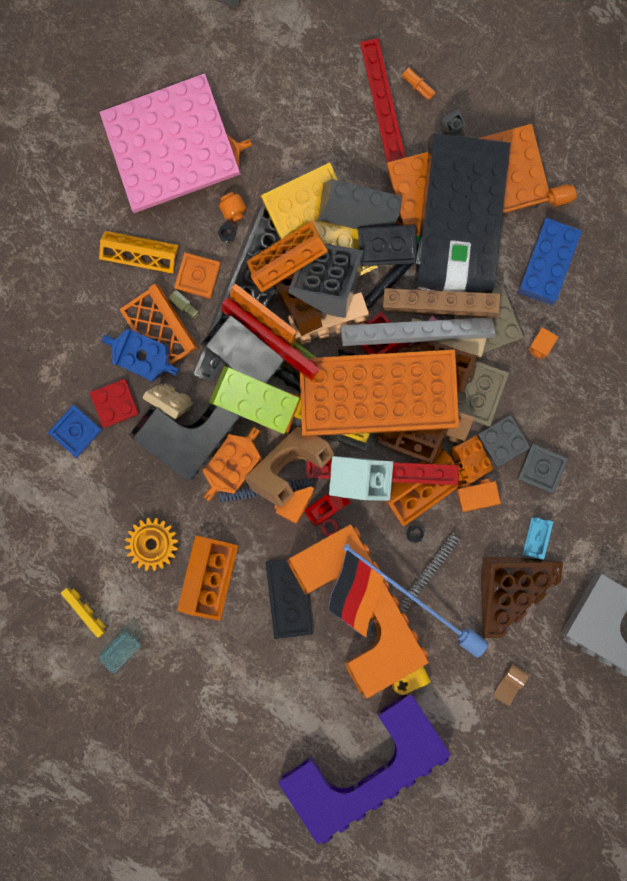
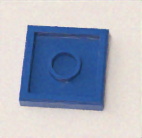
(75, 431)

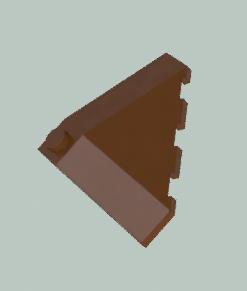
(511, 587)

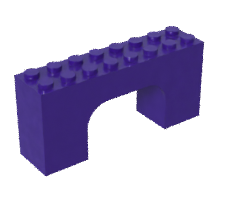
(332, 808)

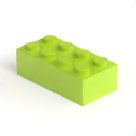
(254, 400)

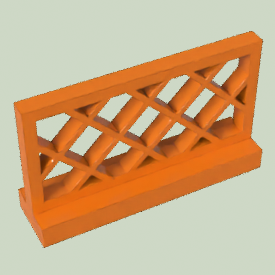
(285, 264)
(263, 314)
(169, 315)

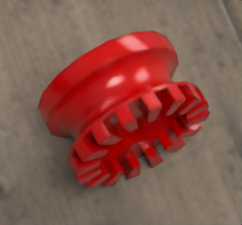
(334, 524)

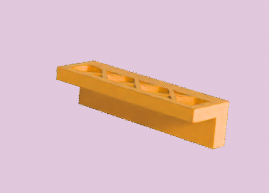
(142, 247)

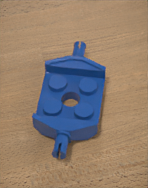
(126, 354)

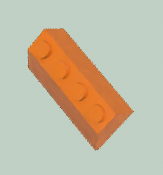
(413, 499)
(207, 578)

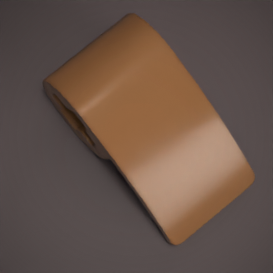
(510, 684)

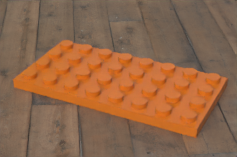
(523, 183)
(380, 393)

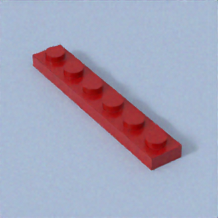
(276, 343)

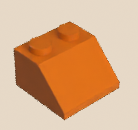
(296, 505)

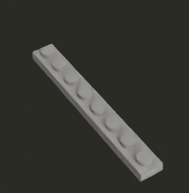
(417, 331)

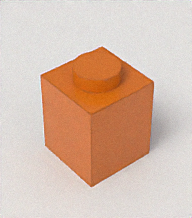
(542, 343)

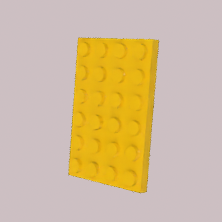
(299, 203)

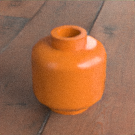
(232, 206)

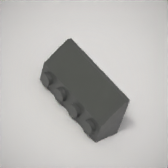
(357, 205)

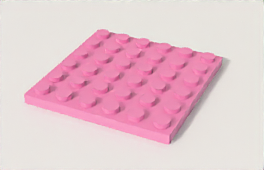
(169, 143)

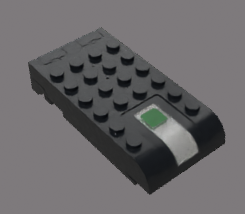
(461, 214)

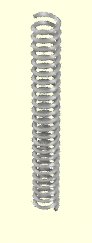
(418, 584)

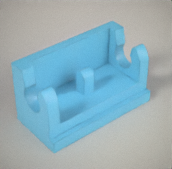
(537, 538)

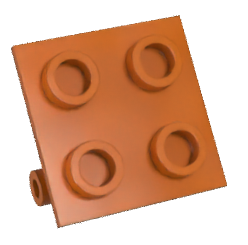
(472, 458)

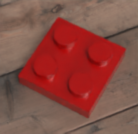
(114, 403)

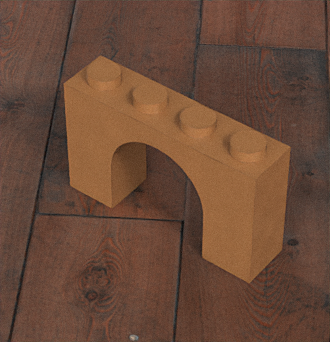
(264, 476)

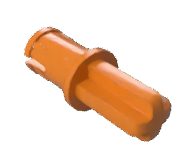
(418, 83)

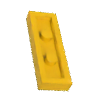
(84, 612)

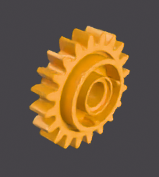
(139, 541)

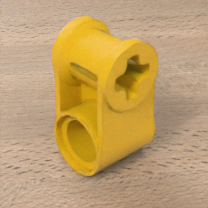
(413, 681)

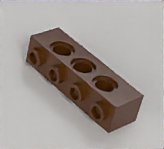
(302, 314)

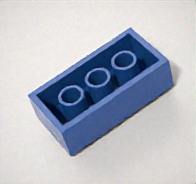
(549, 261)

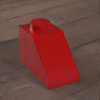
(325, 508)

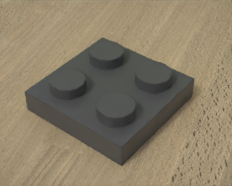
(503, 441)
(542, 469)

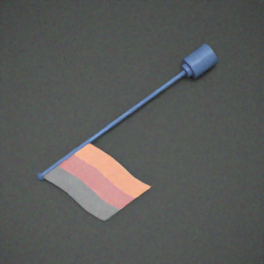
(358, 593)

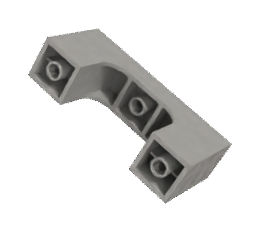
(597, 623)

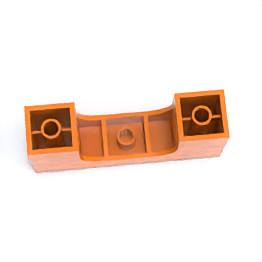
(397, 648)

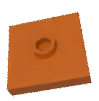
(197, 275)

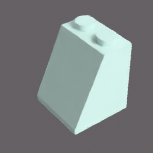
(361, 478)

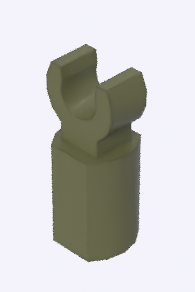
(183, 304)

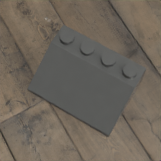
(329, 280)

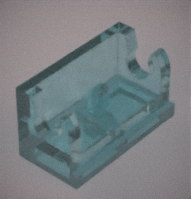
(119, 651)

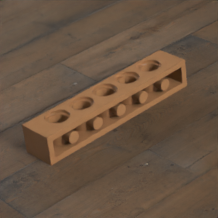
(442, 303)

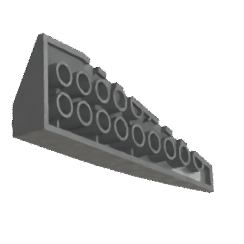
(257, 239)

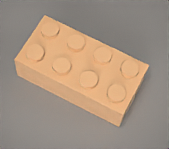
(356, 315)

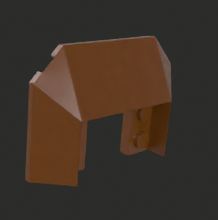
(427, 443)

